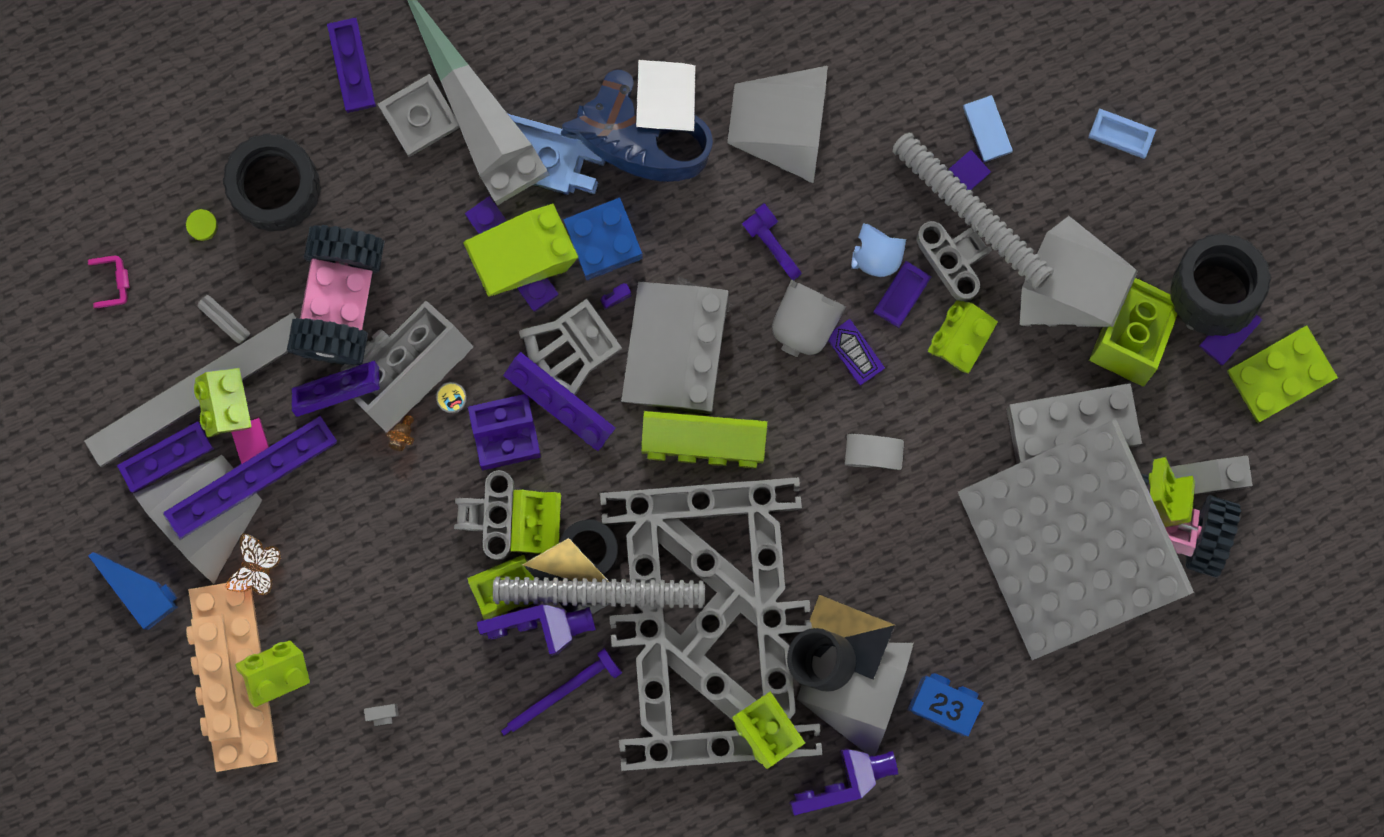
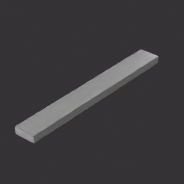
(180, 398)

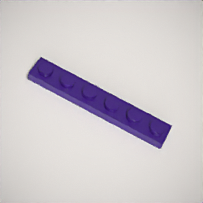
(249, 478)

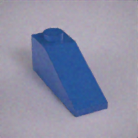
(141, 595)

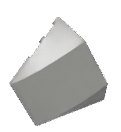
(781, 119)
(1085, 284)
(214, 542)
(863, 704)

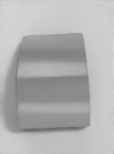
(874, 451)

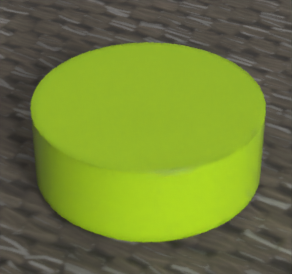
(201, 225)

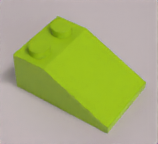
(521, 250)
(1138, 336)

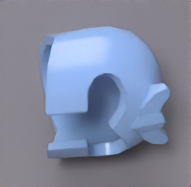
(879, 253)

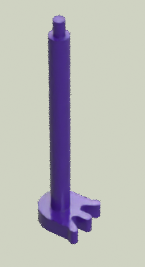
(605, 661)

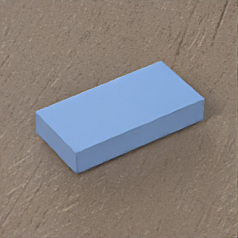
(987, 128)
(1122, 133)

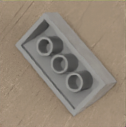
(413, 364)

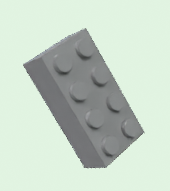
(1055, 420)

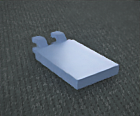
(560, 156)

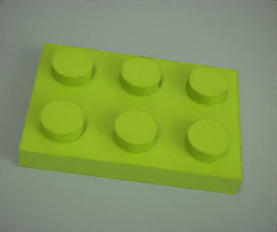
(1282, 374)

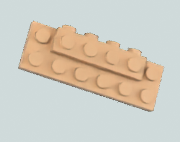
(223, 635)

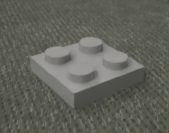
(419, 115)

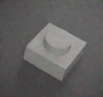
(382, 714)

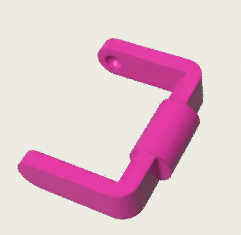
(121, 279)

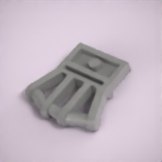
(586, 335)

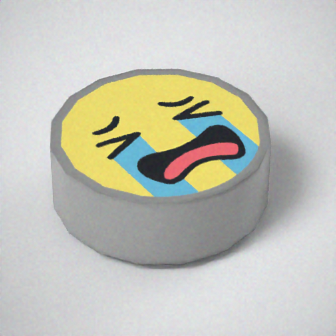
(451, 397)

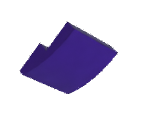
(504, 432)

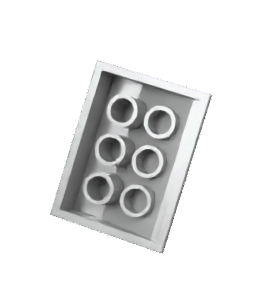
(675, 346)

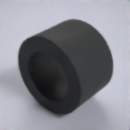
(611, 542)
(801, 656)

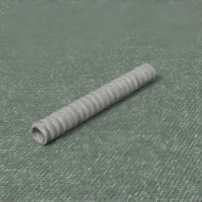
(972, 210)
(598, 592)

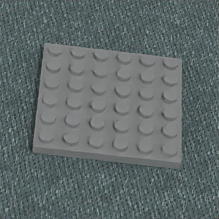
(1075, 540)

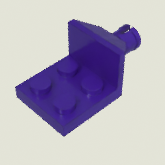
(556, 623)
(861, 777)

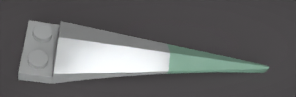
(494, 141)

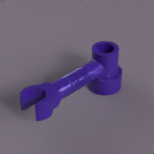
(760, 224)

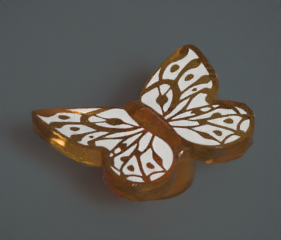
(255, 567)

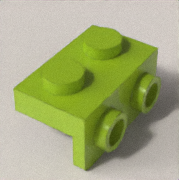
(962, 335)
(222, 402)
(1170, 494)
(535, 521)
(482, 586)
(273, 672)
(767, 730)

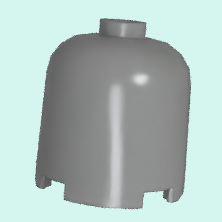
(805, 320)

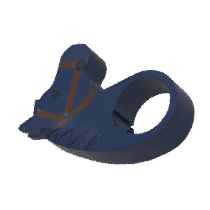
(611, 133)

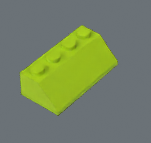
(703, 438)

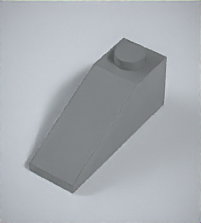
(1217, 474)

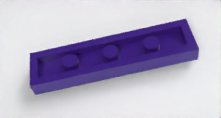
(486, 216)
(559, 401)

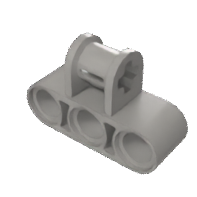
(966, 251)
(480, 514)

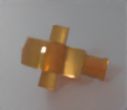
(400, 435)

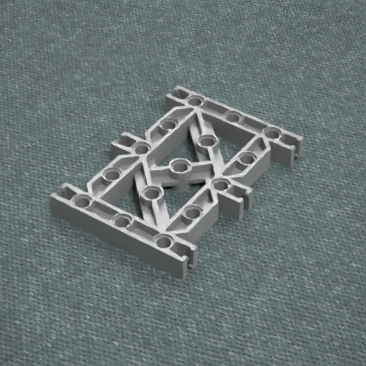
(733, 596)

